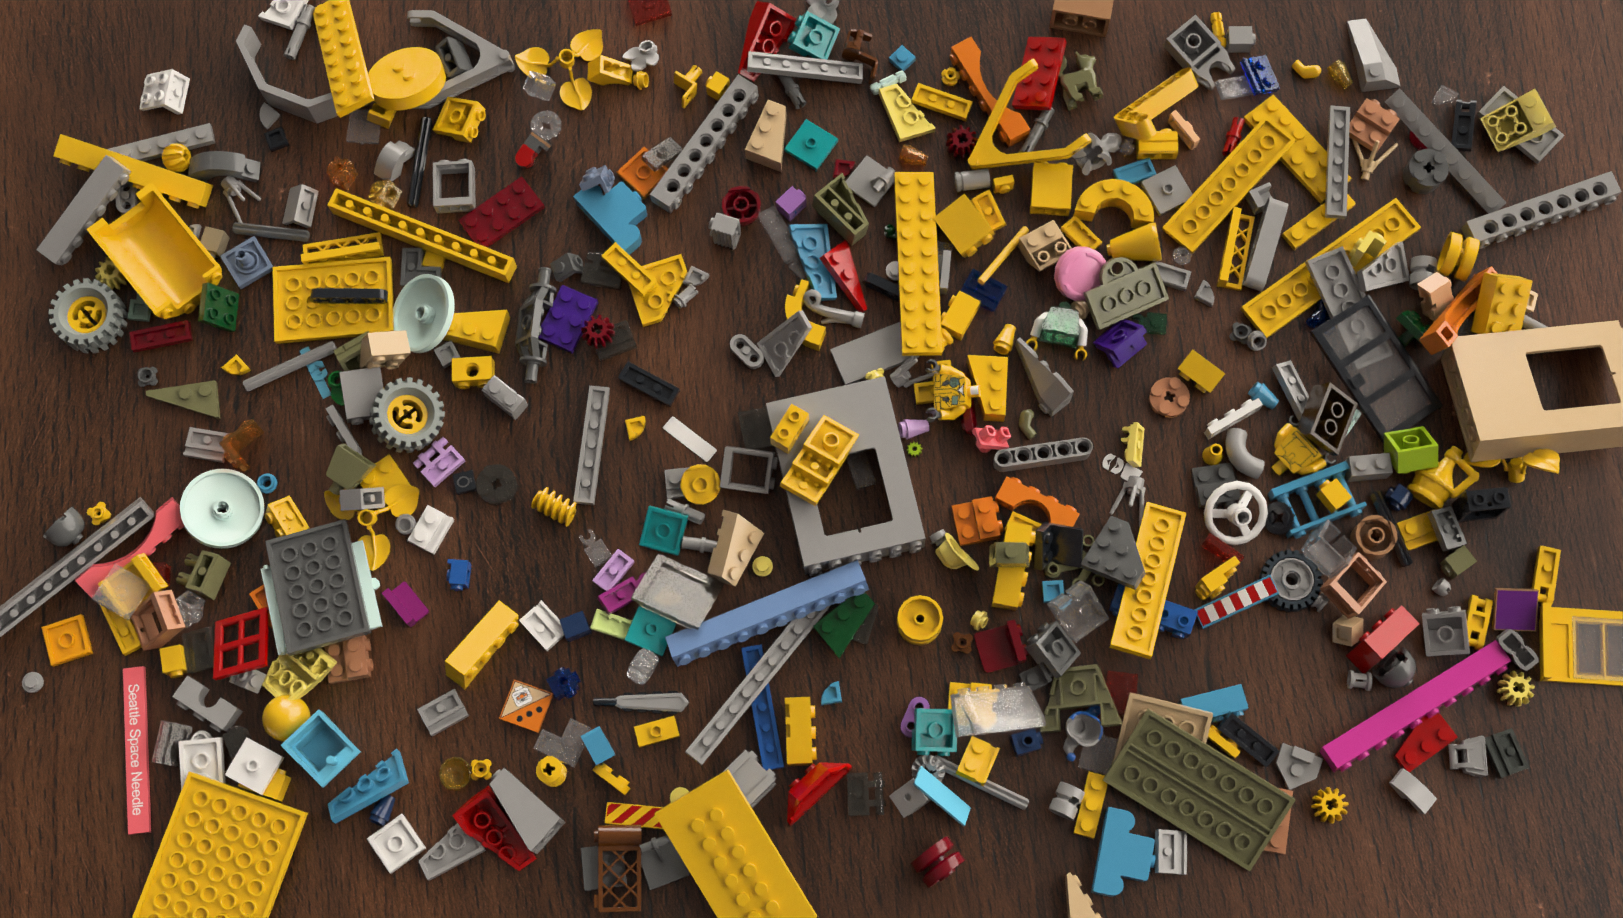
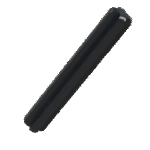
(1384, 511)

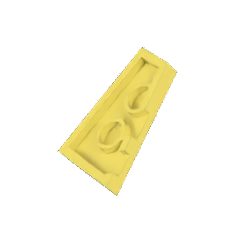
(903, 115)

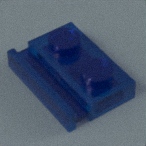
(1260, 75)
(988, 294)

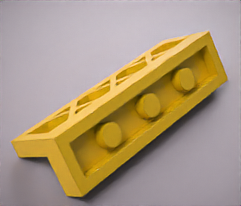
(1230, 247)
(343, 253)

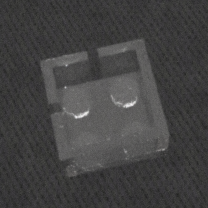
(1328, 558)
(1077, 613)

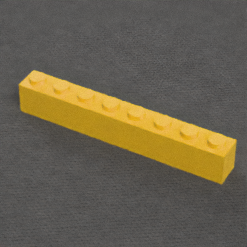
(142, 173)

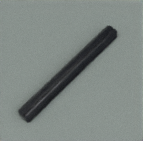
(419, 162)

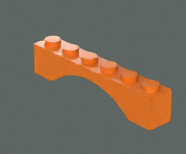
(966, 56)
(1445, 327)

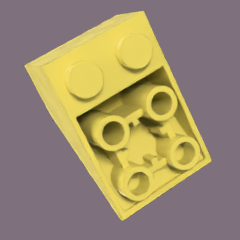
(1518, 121)

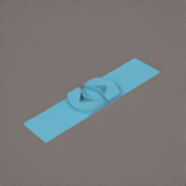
(317, 376)

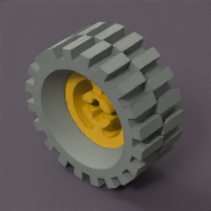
(100, 303)
(392, 399)

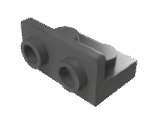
(1447, 529)

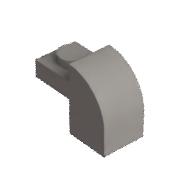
(391, 160)

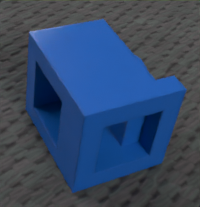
(459, 574)

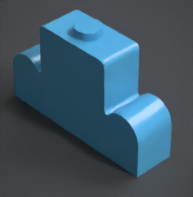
(614, 213)
(1121, 854)

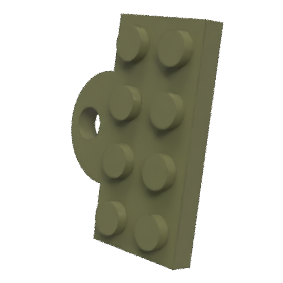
(1124, 292)

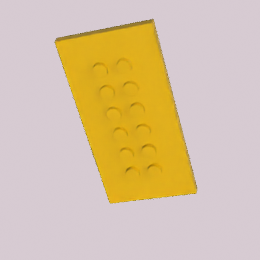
(732, 853)

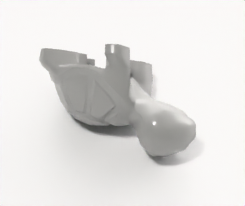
(1097, 152)

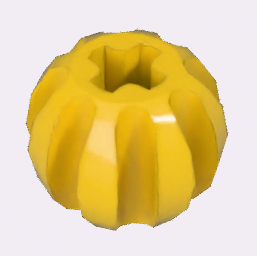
(176, 157)

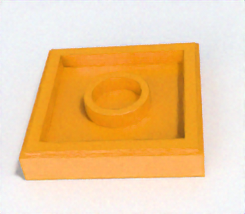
(67, 640)

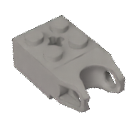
(1201, 57)

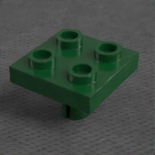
(218, 307)
(1414, 327)

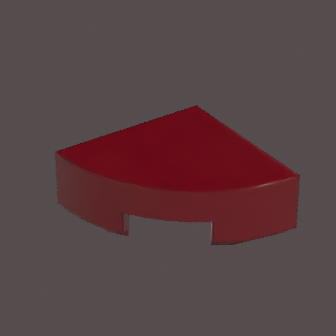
(844, 167)

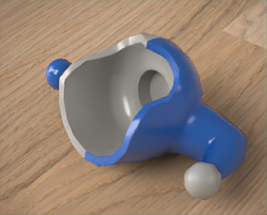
(1082, 729)

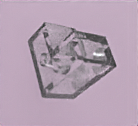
(565, 748)

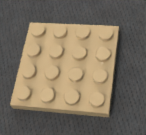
(1190, 719)

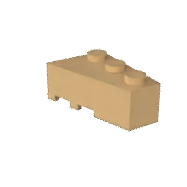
(768, 137)
(734, 548)

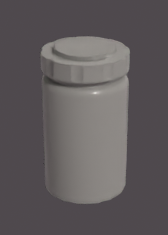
(972, 180)

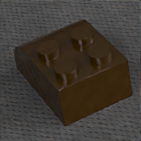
(1327, 417)

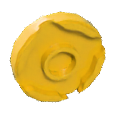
(700, 484)

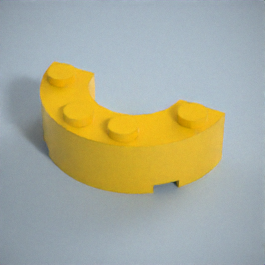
(1115, 194)

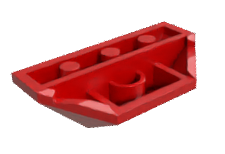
(813, 787)

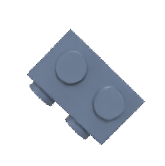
(598, 176)

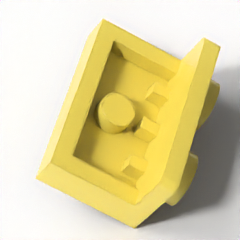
(1371, 244)

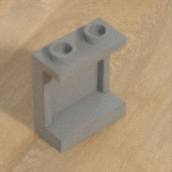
(359, 392)

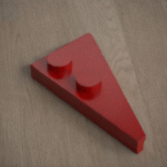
(842, 268)

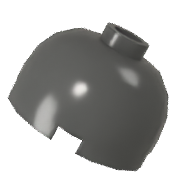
(66, 529)
(1395, 669)

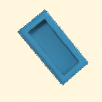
(1135, 171)

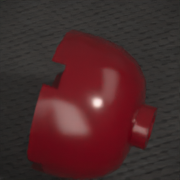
(742, 204)

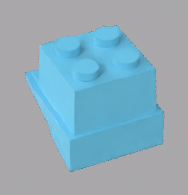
(320, 748)

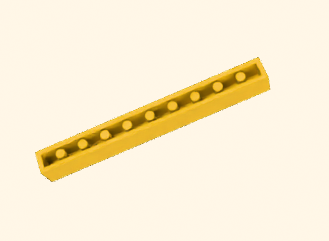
(422, 235)

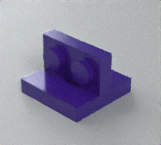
(1121, 341)

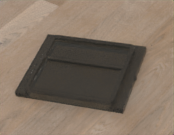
(677, 592)

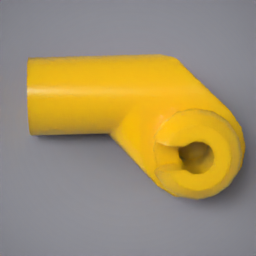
(1306, 71)

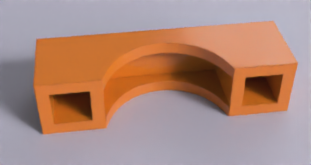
(1015, 494)

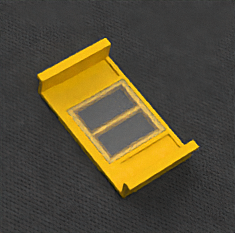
(1581, 645)

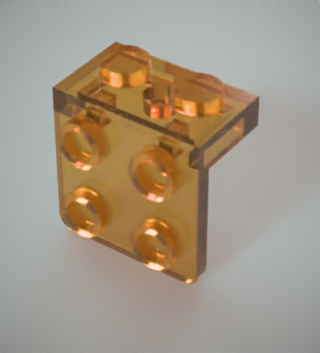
(238, 440)

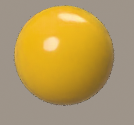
(284, 717)

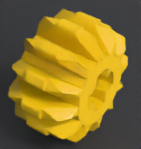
(1323, 798)

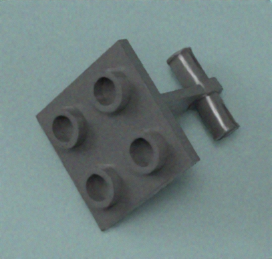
(661, 862)

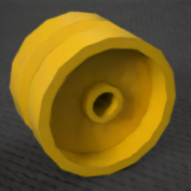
(1458, 256)
(930, 614)

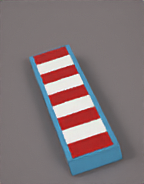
(1237, 601)

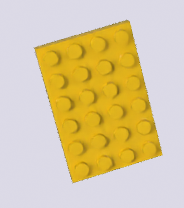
(303, 320)

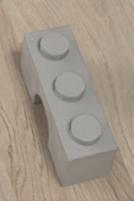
(192, 696)

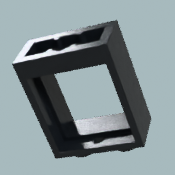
(1487, 502)

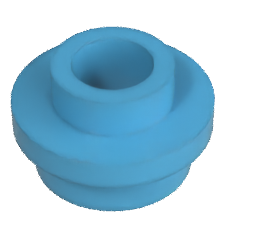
(263, 479)

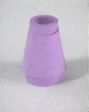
(912, 428)

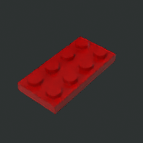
(1038, 88)

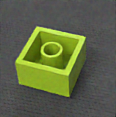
(1411, 449)

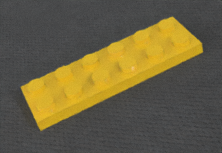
(1306, 156)

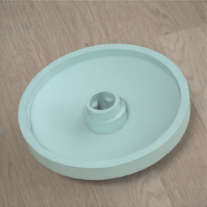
(424, 311)
(222, 491)

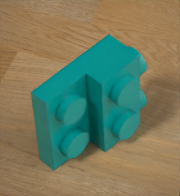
(813, 36)
(934, 732)

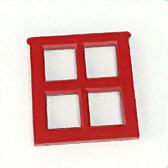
(261, 638)

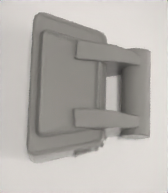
(1472, 755)

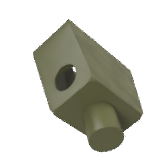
(347, 469)
(1009, 554)

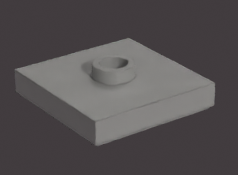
(1166, 190)

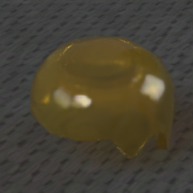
(455, 773)

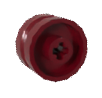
(937, 861)

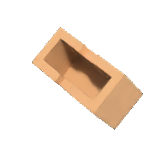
(1436, 295)

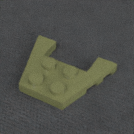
(1080, 688)

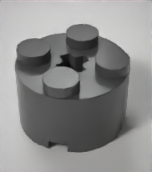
(1425, 171)

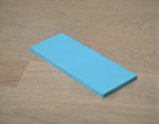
(942, 796)

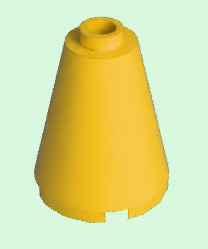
(1137, 244)

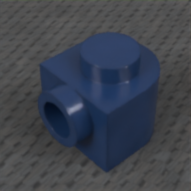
(1398, 497)

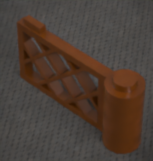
(615, 839)

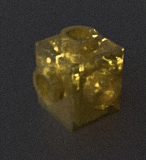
(385, 193)

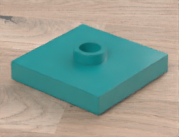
(811, 145)
(663, 530)
(649, 631)

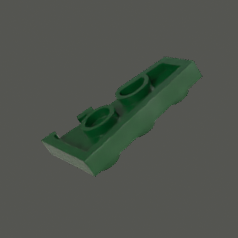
(843, 622)

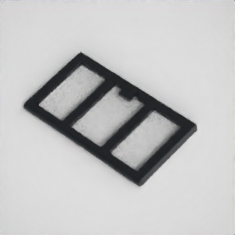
(1376, 368)

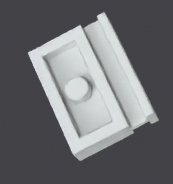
(430, 529)
(543, 625)

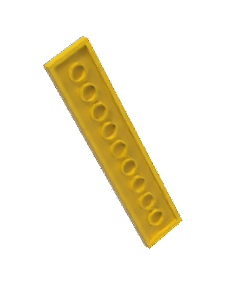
(917, 264)
(1297, 290)

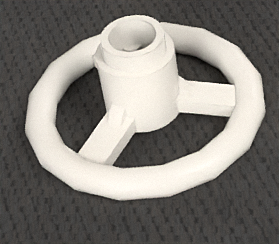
(1236, 512)

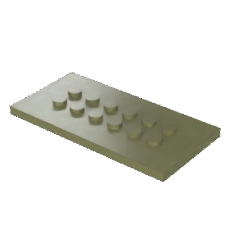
(1199, 789)

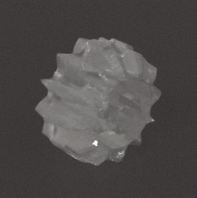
(642, 666)

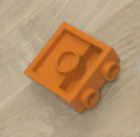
(977, 521)

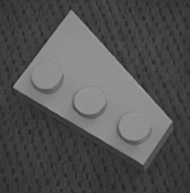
(1385, 269)
(784, 341)
(450, 852)

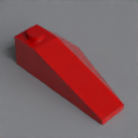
(491, 826)

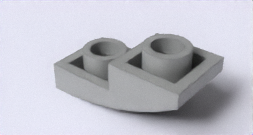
(1412, 789)

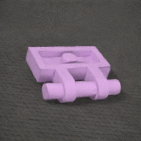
(443, 465)

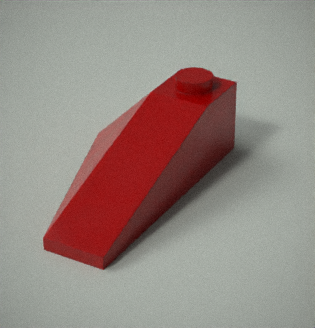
(765, 33)

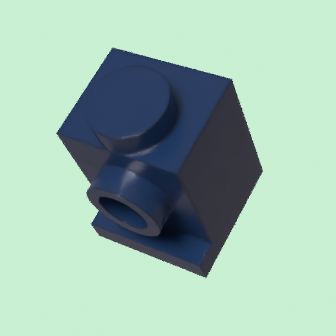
(1019, 745)

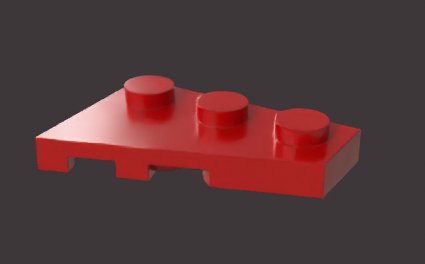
(1424, 742)

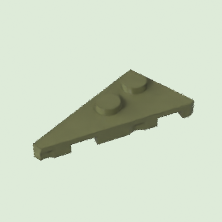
(196, 397)

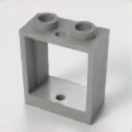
(457, 204)
(728, 464)

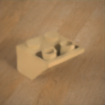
(1043, 246)
(384, 349)

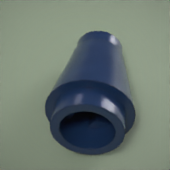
(382, 811)

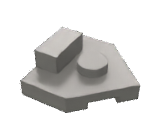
(1297, 765)

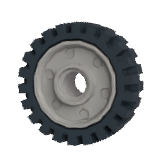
(1305, 575)

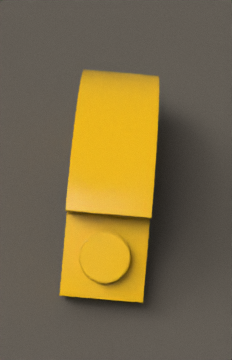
(794, 304)

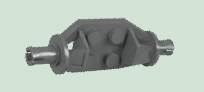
(529, 325)

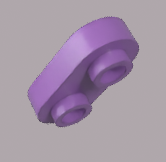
(910, 715)

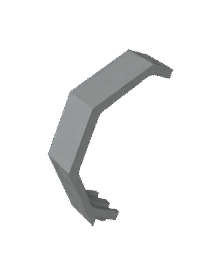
(314, 109)

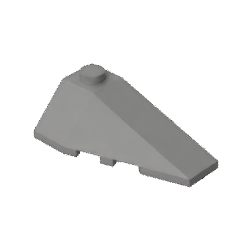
(1371, 60)
(1049, 388)

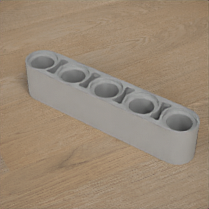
(1265, 244)
(1035, 461)

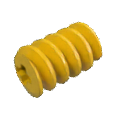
(554, 506)
(545, 766)

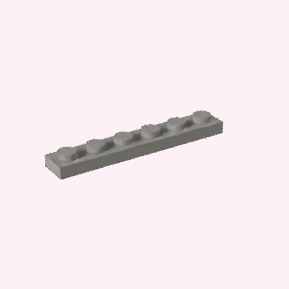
(805, 67)
(153, 147)
(1337, 162)
(591, 445)

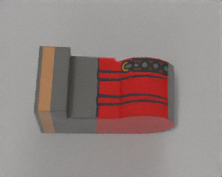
(530, 149)

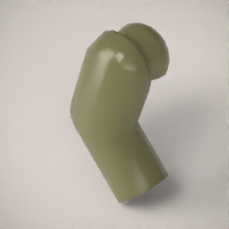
(1025, 422)

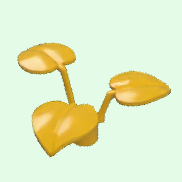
(574, 93)
(1540, 459)
(399, 498)

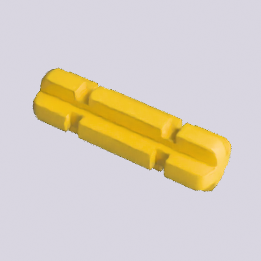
(1217, 27)

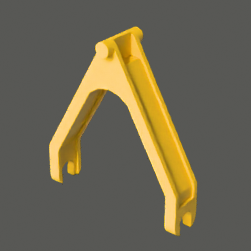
(988, 156)

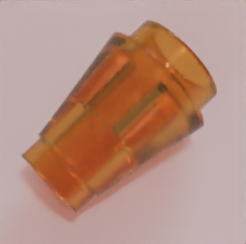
(913, 156)

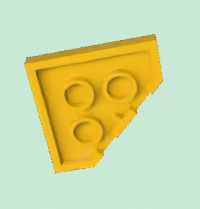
(655, 304)

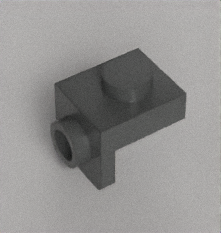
(566, 266)

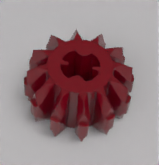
(954, 141)
(598, 324)

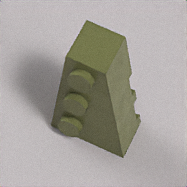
(840, 210)

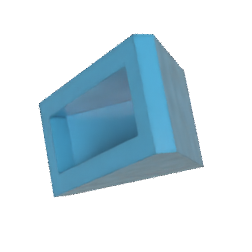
(598, 745)

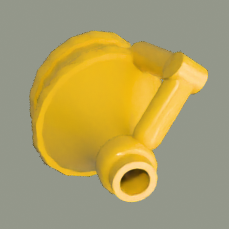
(1436, 485)

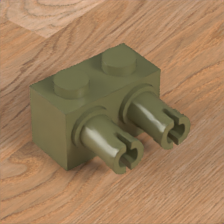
(207, 574)

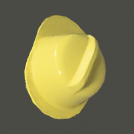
(953, 555)

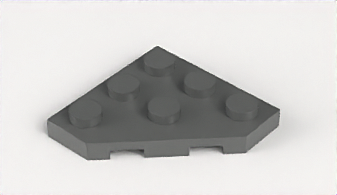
(1115, 555)

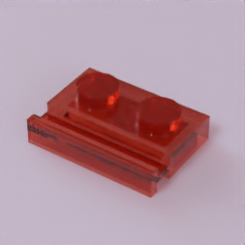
(1220, 549)
(1119, 687)

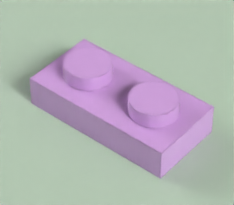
(613, 570)

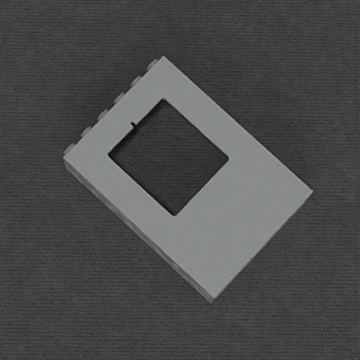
(868, 412)

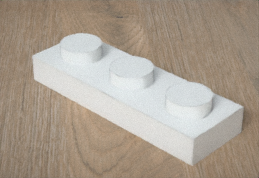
(1232, 417)

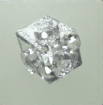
(190, 607)

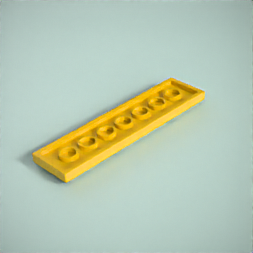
(342, 56)
(1228, 184)
(1143, 608)

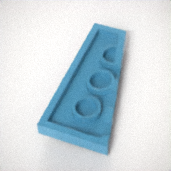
(811, 244)
(382, 781)

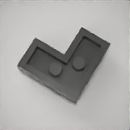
(412, 265)

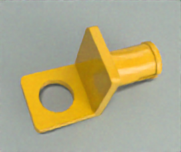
(688, 83)

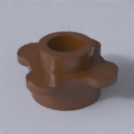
(957, 647)

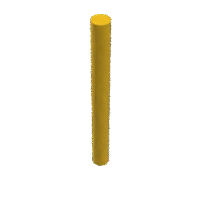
(1002, 256)

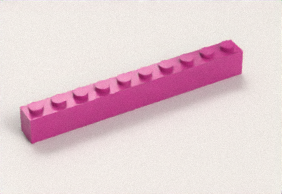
(1414, 706)

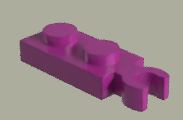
(619, 595)

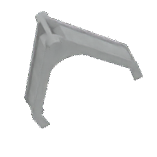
(492, 59)

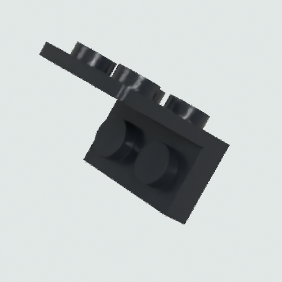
(1058, 545)

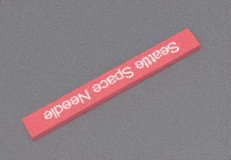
(136, 750)

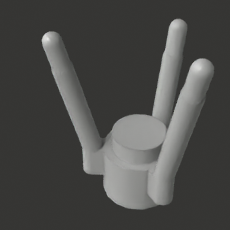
(233, 187)
(902, 375)
(1134, 488)

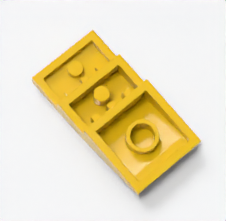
(819, 460)

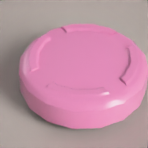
(1078, 272)

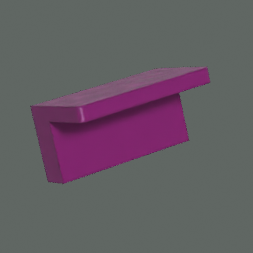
(406, 603)

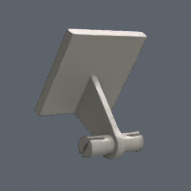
(871, 180)

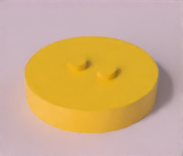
(407, 78)

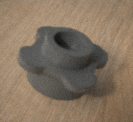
(1237, 327)
(143, 372)

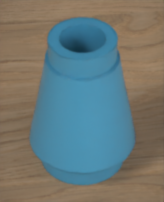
(1264, 394)

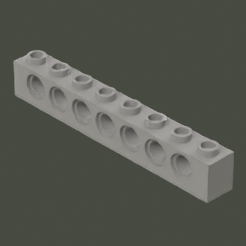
(739, 88)
(1603, 184)

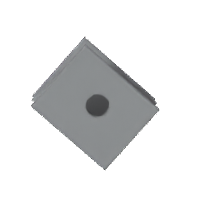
(909, 798)

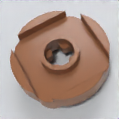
(1165, 407)

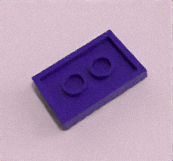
(566, 318)

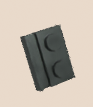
(1505, 753)

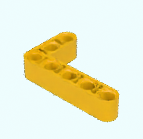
(1136, 118)

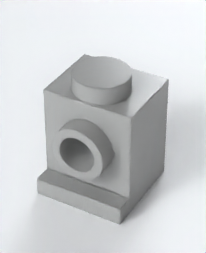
(249, 680)

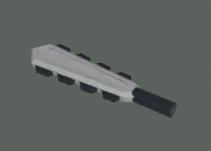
(671, 702)

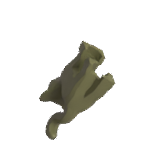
(1079, 81)

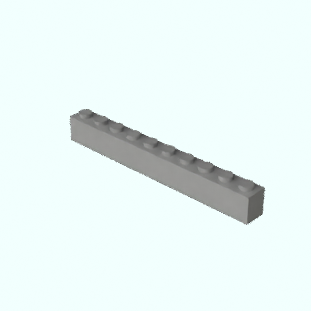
(74, 564)

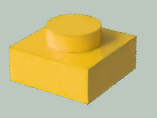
(1003, 184)

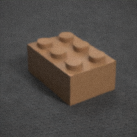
(1082, 16)

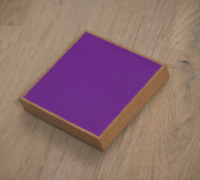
(1515, 609)

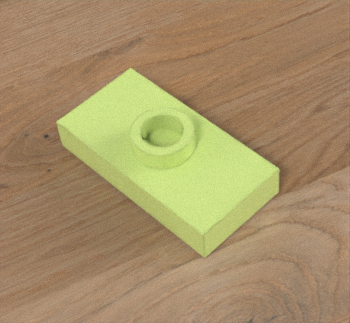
(610, 624)

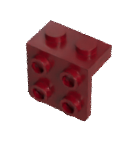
(1001, 647)

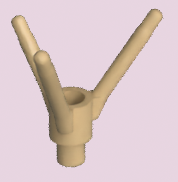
(1369, 165)

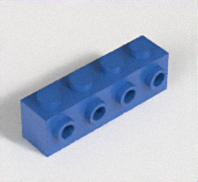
(1174, 619)

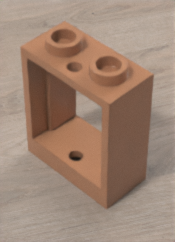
(1339, 595)
(168, 615)

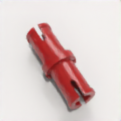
(1233, 135)

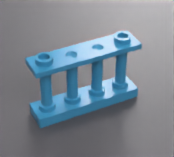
(1301, 486)

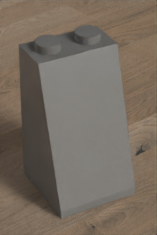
(527, 812)

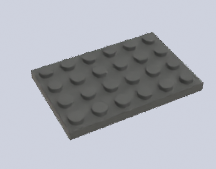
(317, 587)

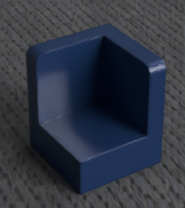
(575, 626)

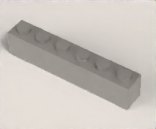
(84, 210)

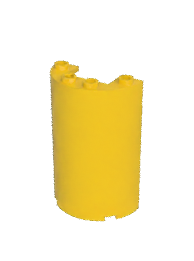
(158, 255)

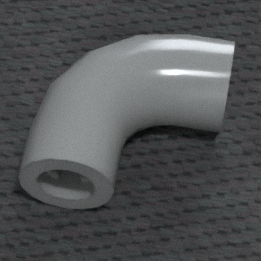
(1239, 456)

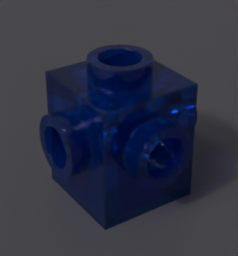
(557, 680)

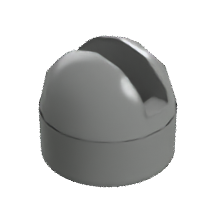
(1441, 587)

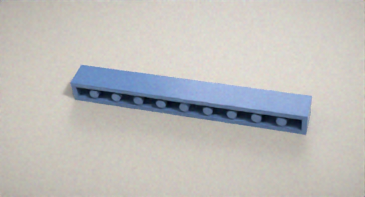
(767, 613)

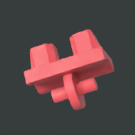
(989, 438)

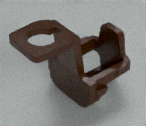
(852, 52)

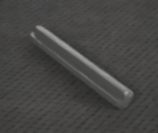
(271, 232)

